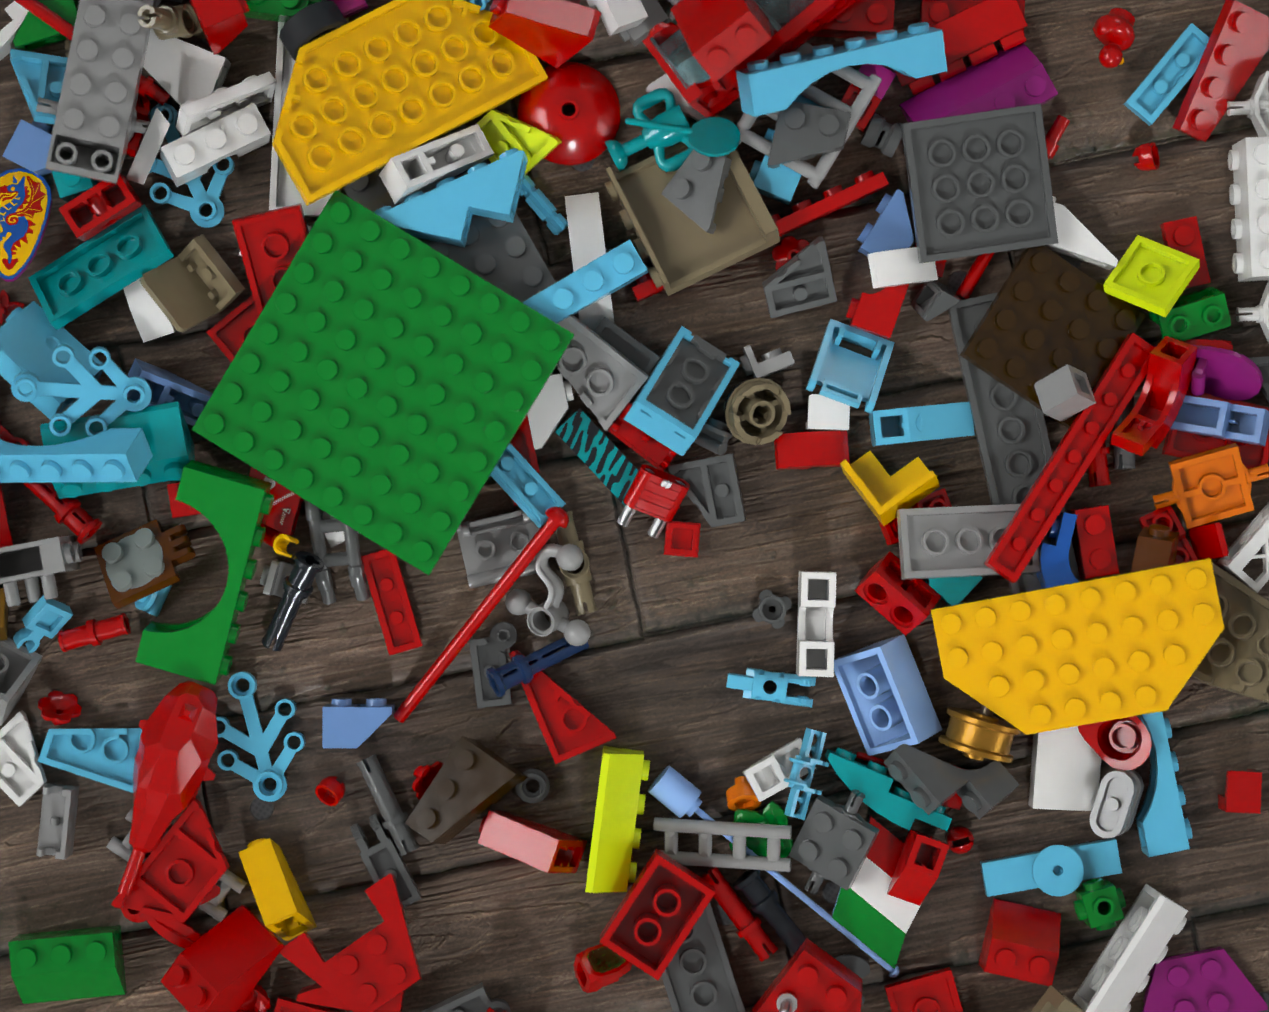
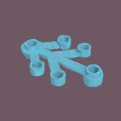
(199, 194)
(87, 390)
(258, 742)

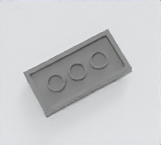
(952, 540)

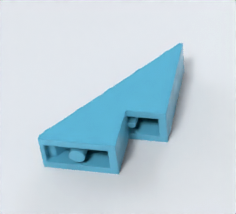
(448, 209)

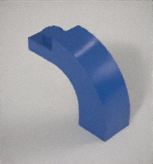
(1055, 556)

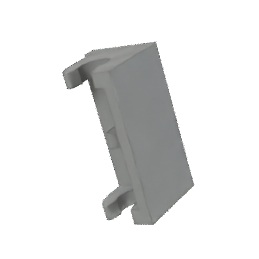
(58, 820)

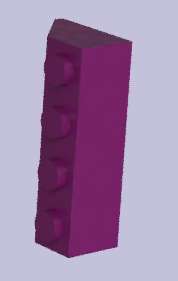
(999, 83)

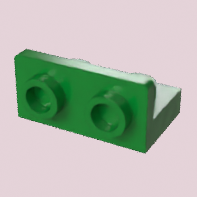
(1195, 315)

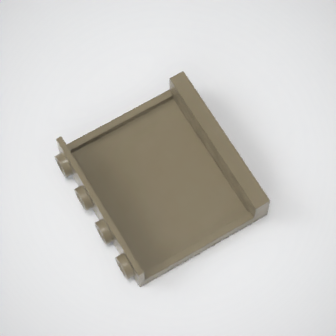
(673, 241)

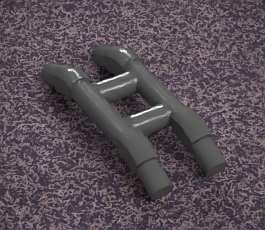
(351, 557)

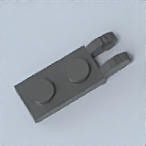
(385, 859)

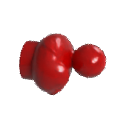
(1117, 35)

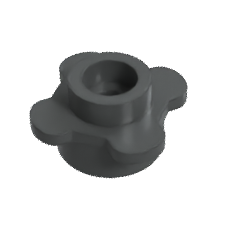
(775, 618)

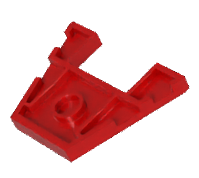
(373, 966)

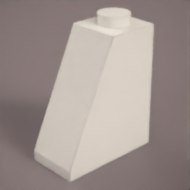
(184, 68)

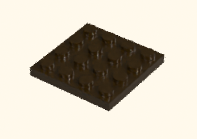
(1049, 319)

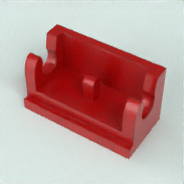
(641, 443)

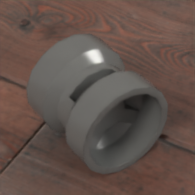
(890, 137)

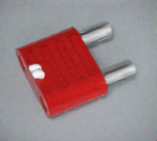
(655, 495)

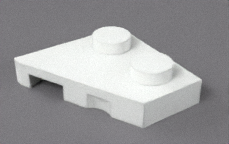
(19, 770)

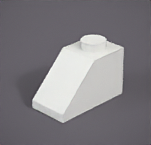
(549, 409)

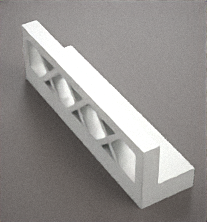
(1245, 549)

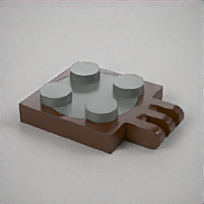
(143, 561)

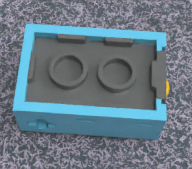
(682, 391)

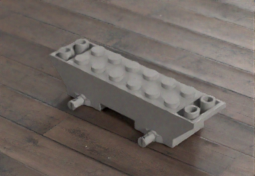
(99, 90)

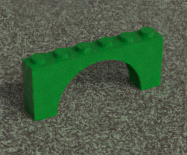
(236, 510)

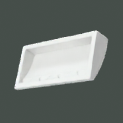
(1063, 771)

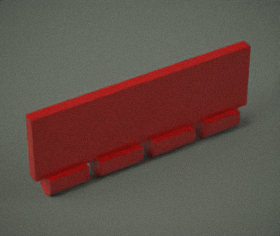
(973, 35)

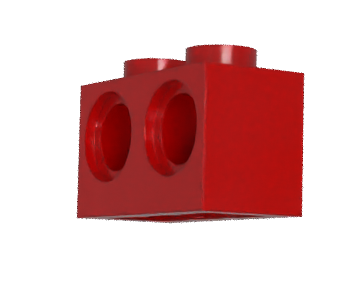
(899, 601)

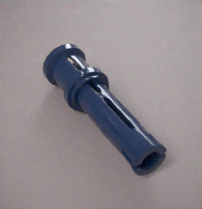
(522, 671)

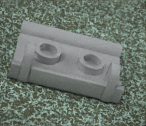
(493, 545)

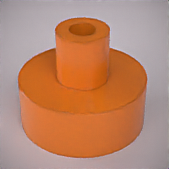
(741, 795)

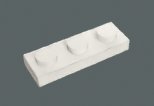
(224, 101)

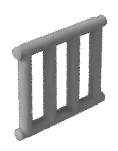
(817, 173)

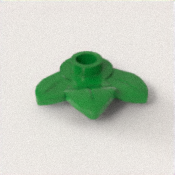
(771, 815)

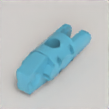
(753, 688)

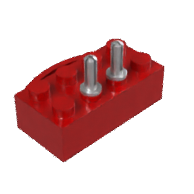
(812, 984)

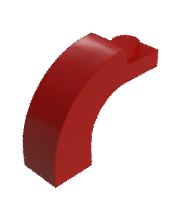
(1160, 398)

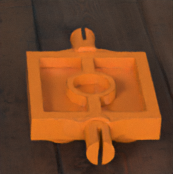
(1211, 486)

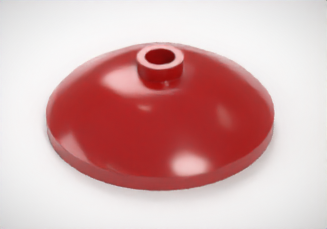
(595, 114)

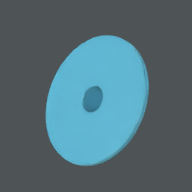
(1058, 870)

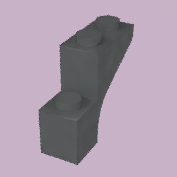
(935, 781)

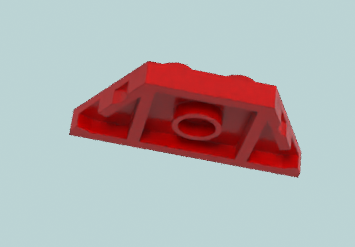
(179, 870)

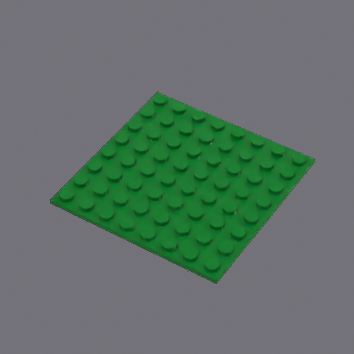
(382, 382)

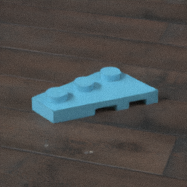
(94, 753)

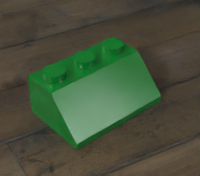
(68, 964)

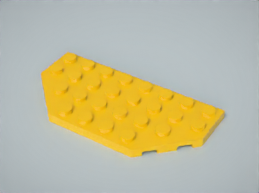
(392, 88)
(1083, 646)

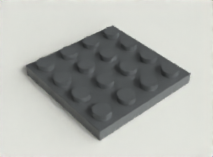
(979, 183)

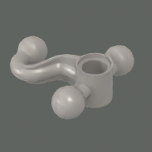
(520, 602)

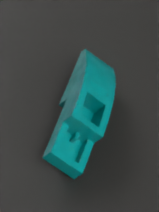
(876, 785)

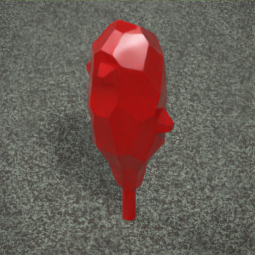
(169, 767)

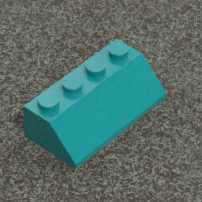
(166, 436)

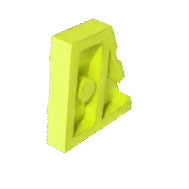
(508, 133)

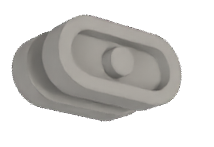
(1116, 803)

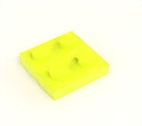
(1151, 275)

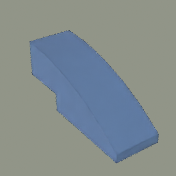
(1223, 420)

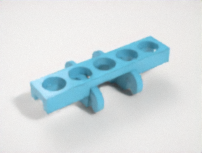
(795, 782)

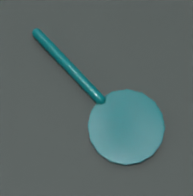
(708, 136)

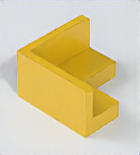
(889, 493)

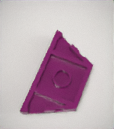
(1200, 983)

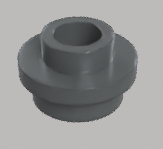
(541, 793)

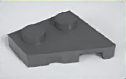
(801, 282)
(714, 488)

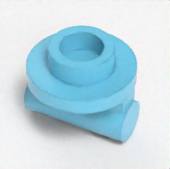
(154, 602)

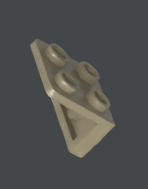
(192, 285)

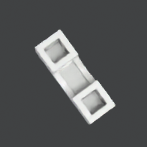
(226, 137)
(815, 623)

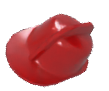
(1119, 742)

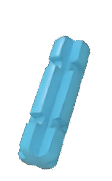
(542, 206)

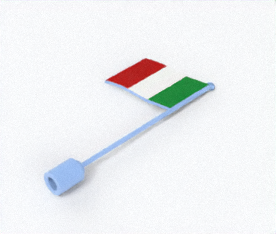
(862, 913)

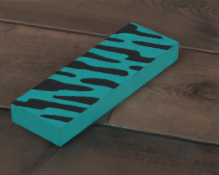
(598, 453)

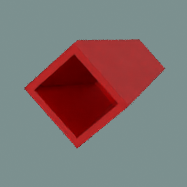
(721, 32)

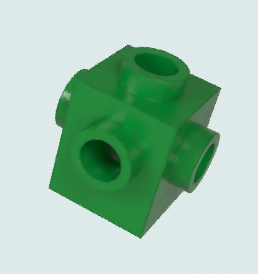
(1091, 895)

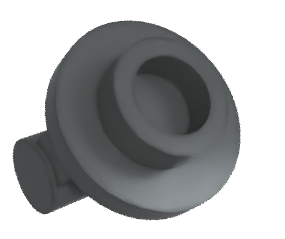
(714, 436)

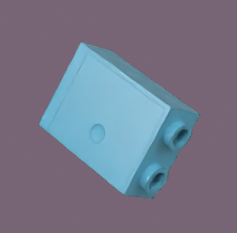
(28, 345)

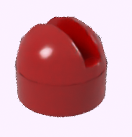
(1148, 157)
(330, 791)
(956, 833)

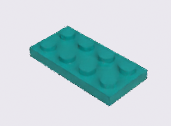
(100, 267)

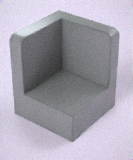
(1064, 393)

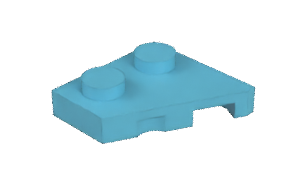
(39, 77)

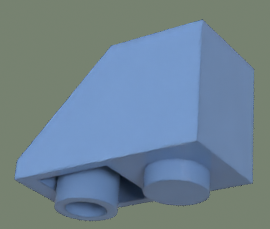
(30, 146)
(891, 228)
(351, 724)

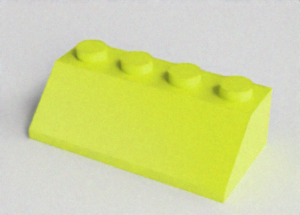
(615, 820)

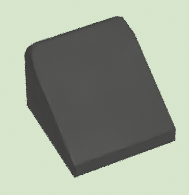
(933, 300)

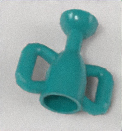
(654, 138)

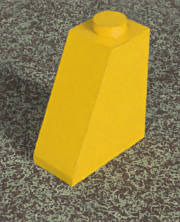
(276, 889)

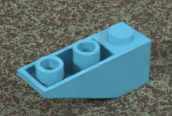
(921, 423)

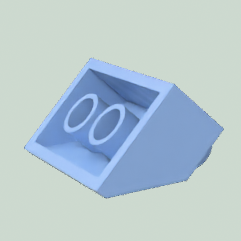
(886, 695)

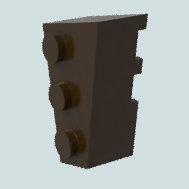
(462, 790)

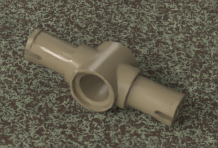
(171, 21)
(580, 581)

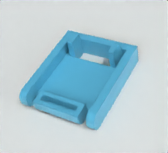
(847, 374)

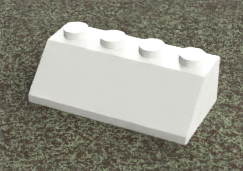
(1131, 953)

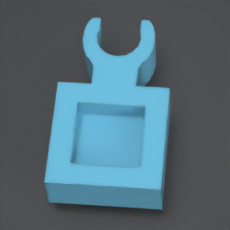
(42, 620)

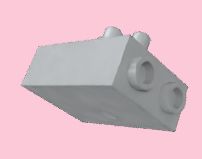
(36, 560)

